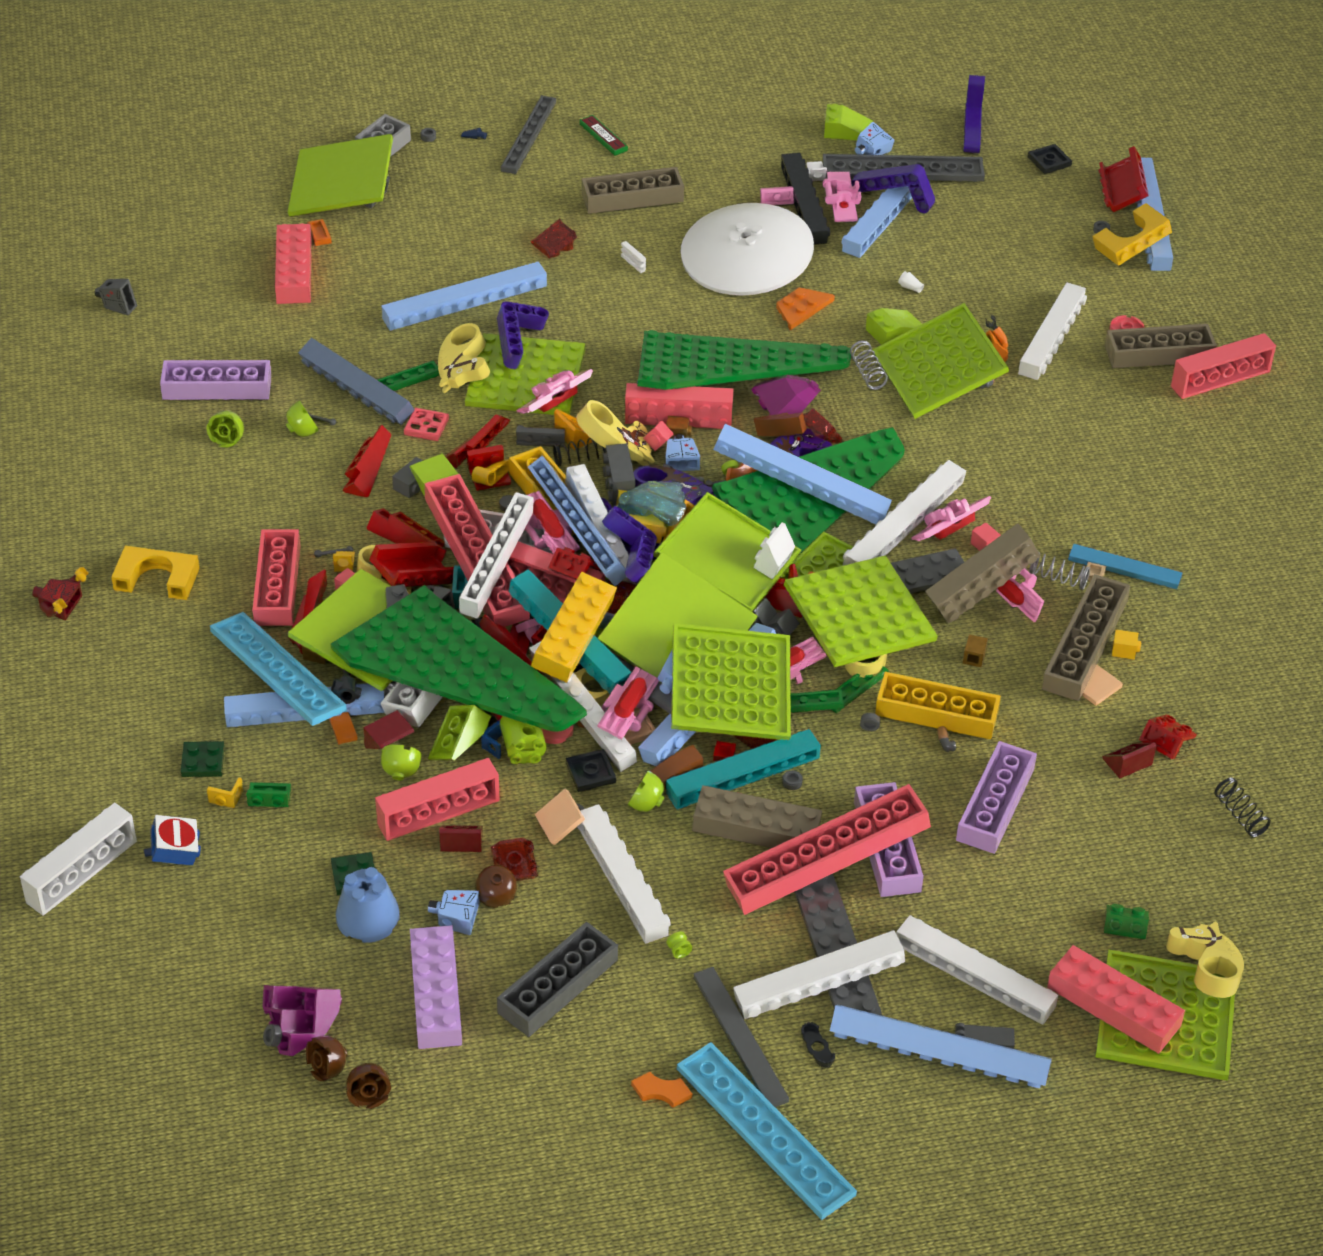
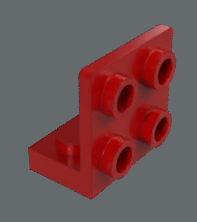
(484, 458)
(571, 564)
(1166, 734)

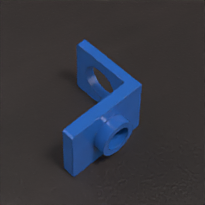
(489, 737)

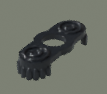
(811, 1035)

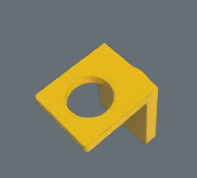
(343, 560)
(224, 797)

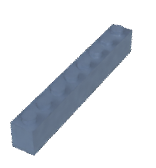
(356, 382)

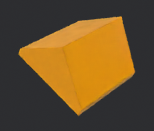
(573, 431)

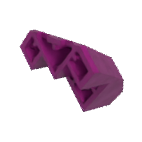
(786, 394)
(300, 1013)

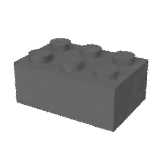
(617, 470)

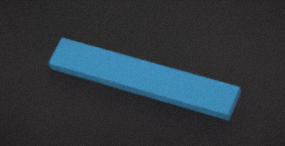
(1126, 566)

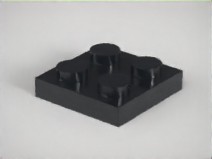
(1049, 158)
(590, 770)

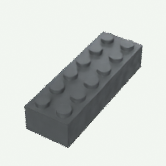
(557, 979)

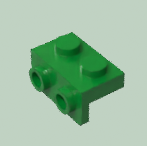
(268, 794)
(1126, 921)

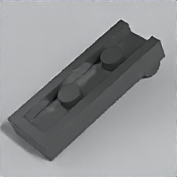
(539, 436)
(995, 1035)

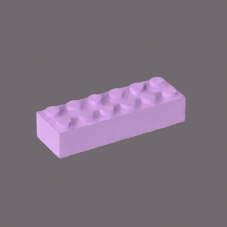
(215, 379)
(996, 797)
(895, 867)
(435, 987)

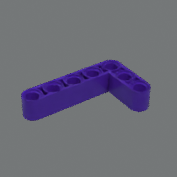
(973, 114)
(909, 175)
(509, 319)
(638, 536)

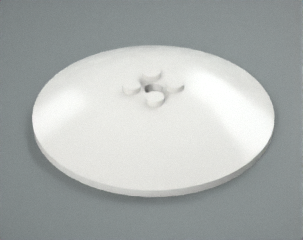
(770, 256)

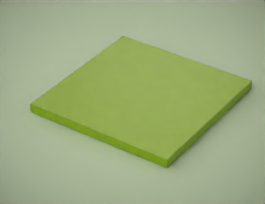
(340, 175)
(721, 549)
(665, 596)
(340, 613)

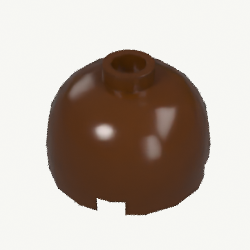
(496, 886)
(326, 1057)
(368, 1085)

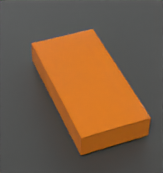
(319, 232)
(343, 728)

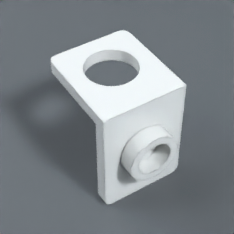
(816, 171)

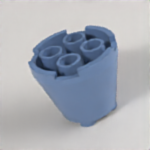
(366, 906)

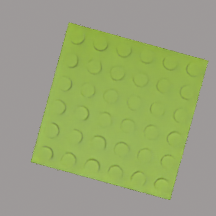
(940, 360)
(512, 387)
(860, 611)
(731, 682)
(1205, 1035)

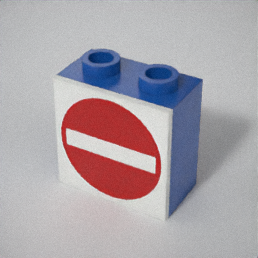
(174, 840)

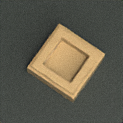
(1095, 569)

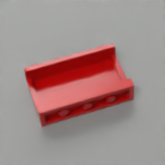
(1123, 181)
(411, 564)

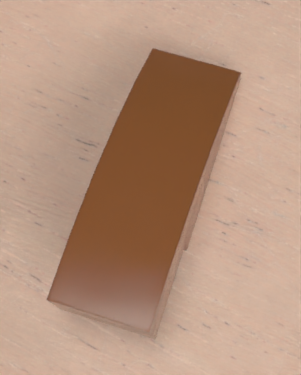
(780, 424)
(678, 764)

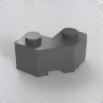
(783, 622)

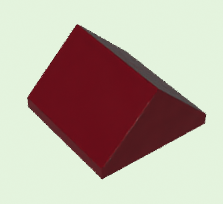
(386, 731)
(1131, 758)
(460, 838)

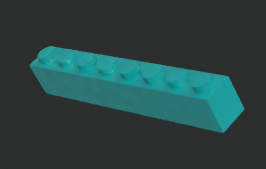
(544, 607)
(744, 768)

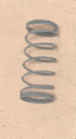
(860, 357)
(1083, 579)

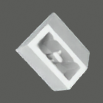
(775, 551)

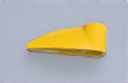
(491, 474)

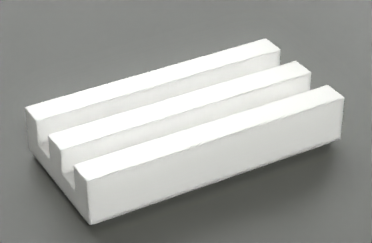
(633, 257)

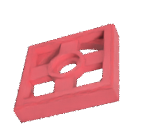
(422, 432)

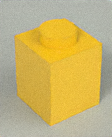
(1125, 644)

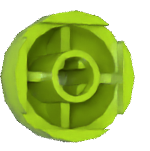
(300, 421)
(225, 428)
(399, 761)
(648, 793)

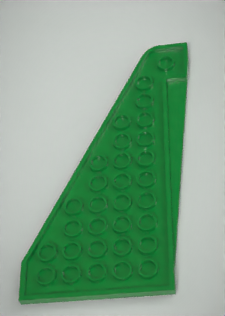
(696, 360)
(771, 501)
(446, 654)

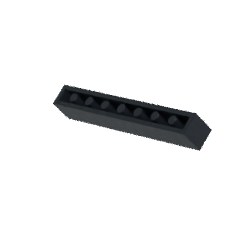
(805, 198)

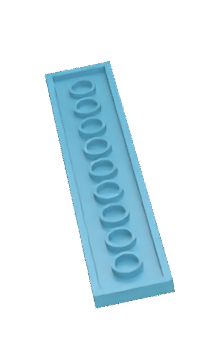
(278, 668)
(767, 1131)

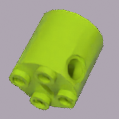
(522, 741)

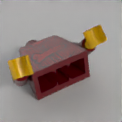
(60, 596)

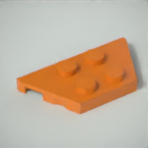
(802, 305)

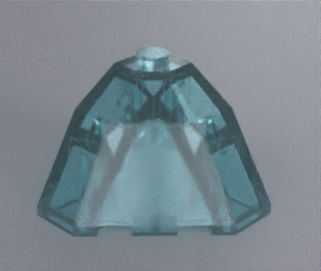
(655, 498)

